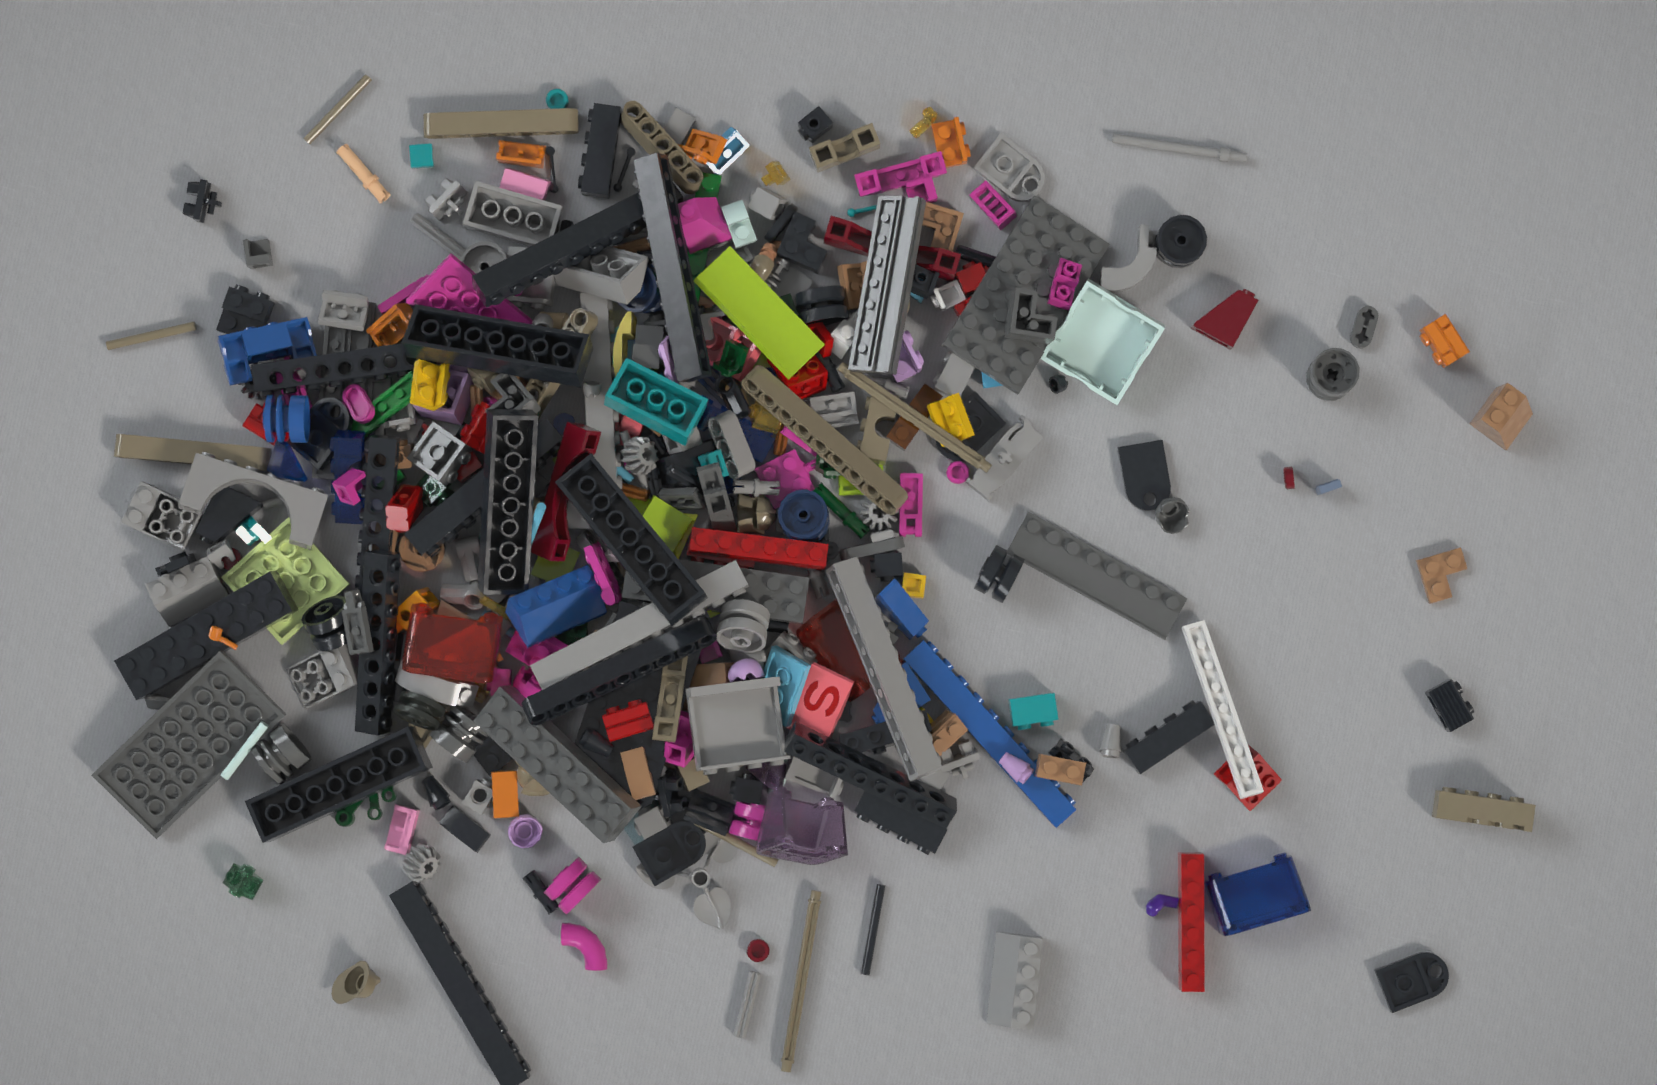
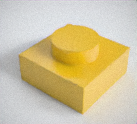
(914, 584)

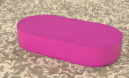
(358, 403)

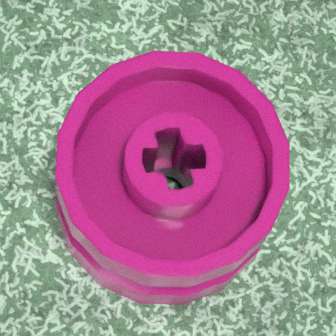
(750, 827)
(572, 885)

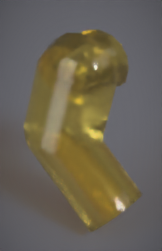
(929, 118)

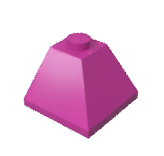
(703, 223)

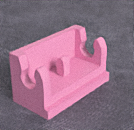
(525, 183)
(402, 829)

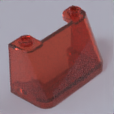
(452, 645)
(834, 646)

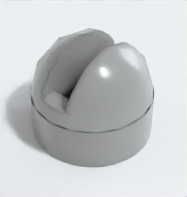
(591, 387)

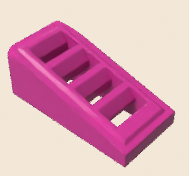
(1006, 218)

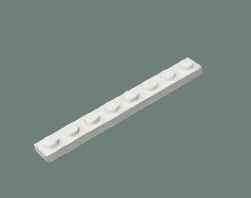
(1222, 709)

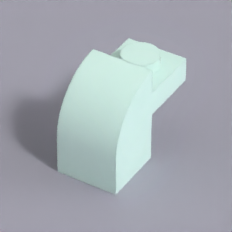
(738, 223)

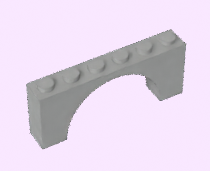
(212, 475)

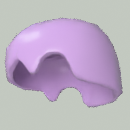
(745, 668)
(525, 831)

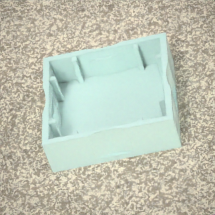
(1103, 341)

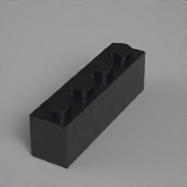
(601, 150)
(1168, 737)
(900, 821)

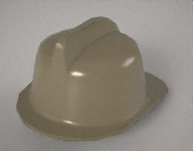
(354, 982)

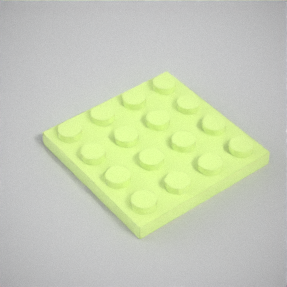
(304, 572)

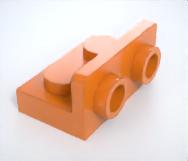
(949, 140)

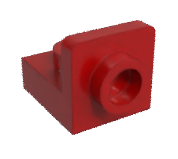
(824, 335)

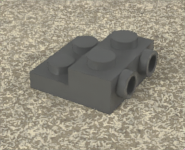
(440, 454)

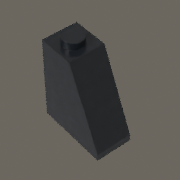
(225, 513)

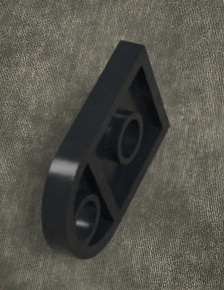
(984, 423)
(323, 427)
(1144, 472)
(669, 851)
(1410, 981)

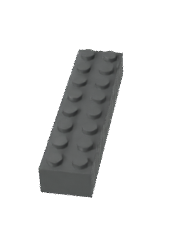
(779, 593)
(558, 765)

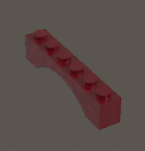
(856, 239)
(552, 534)

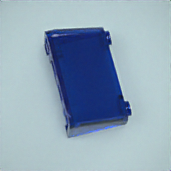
(1257, 896)

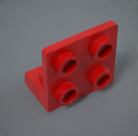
(807, 380)
(1267, 776)

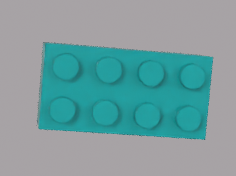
(655, 401)

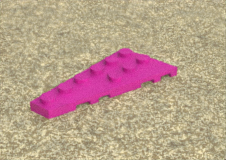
(452, 289)

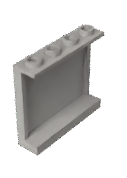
(736, 725)

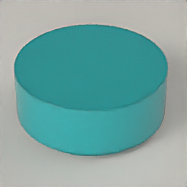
(557, 99)

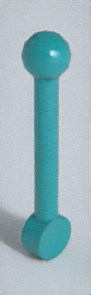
(851, 212)

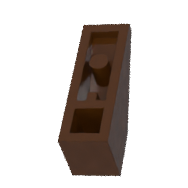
(905, 431)

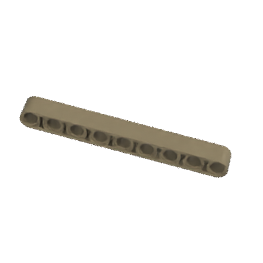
(824, 440)

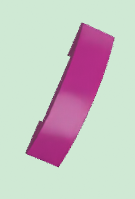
(898, 175)

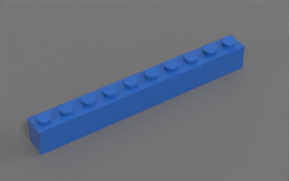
(986, 729)

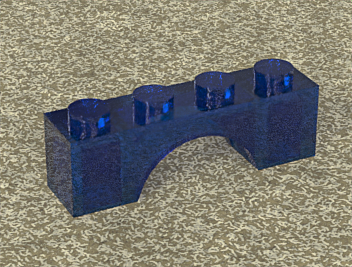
(759, 441)
(348, 449)

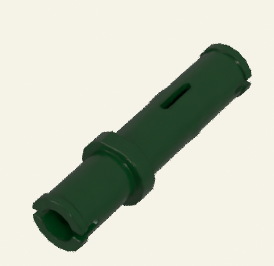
(844, 513)

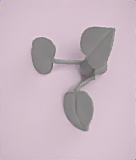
(713, 906)

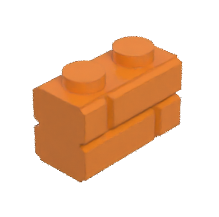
(1443, 341)

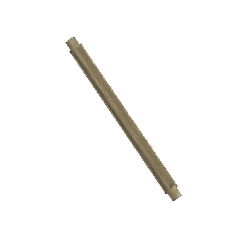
(916, 418)
(801, 981)

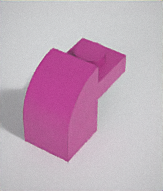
(681, 751)

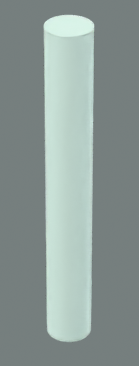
(244, 750)

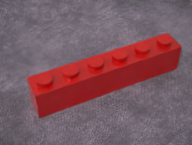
(758, 548)
(1191, 922)

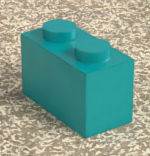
(1033, 710)

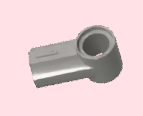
(468, 552)
(462, 594)

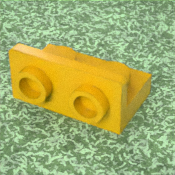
(429, 385)
(951, 416)

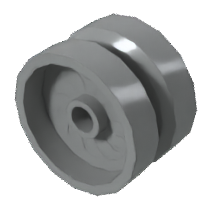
(482, 254)
(743, 626)

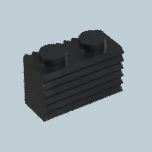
(1450, 705)

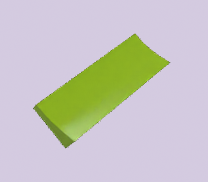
(759, 312)

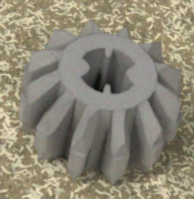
(639, 455)
(874, 518)
(421, 863)

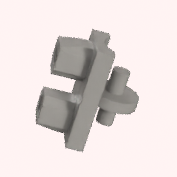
(448, 202)
(967, 755)

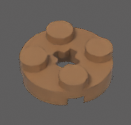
(414, 561)

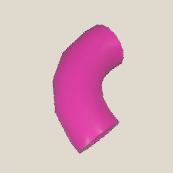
(587, 943)

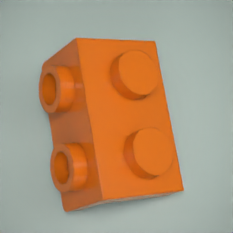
(704, 146)

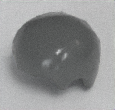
(1172, 515)

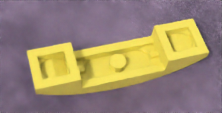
(625, 332)

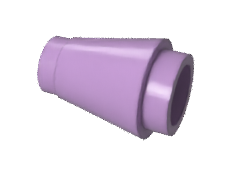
(1017, 768)

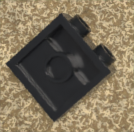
(244, 310)

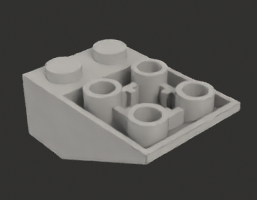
(160, 517)
(324, 675)

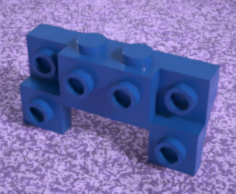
(264, 344)

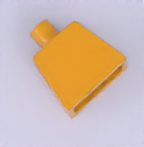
(419, 596)

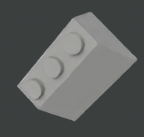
(187, 590)

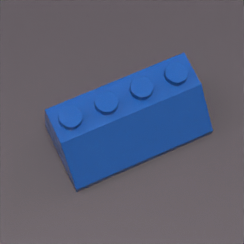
(556, 606)

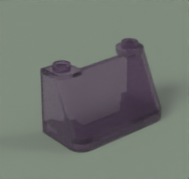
(801, 829)

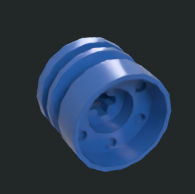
(287, 418)

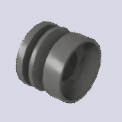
(1336, 362)
(459, 733)
(277, 757)

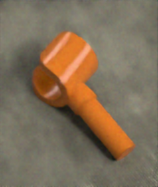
(215, 634)

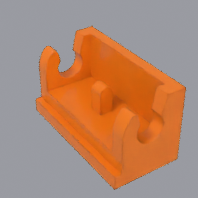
(521, 154)
(391, 325)
(505, 794)

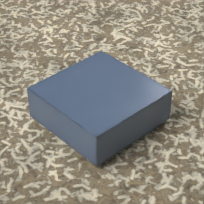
(1329, 486)

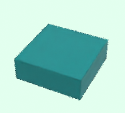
(421, 156)

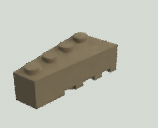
(1483, 810)

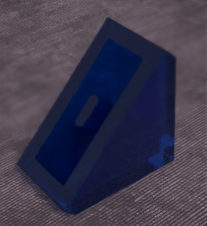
(285, 463)

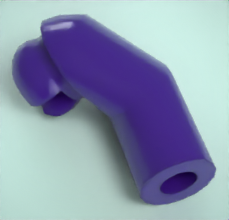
(1159, 902)

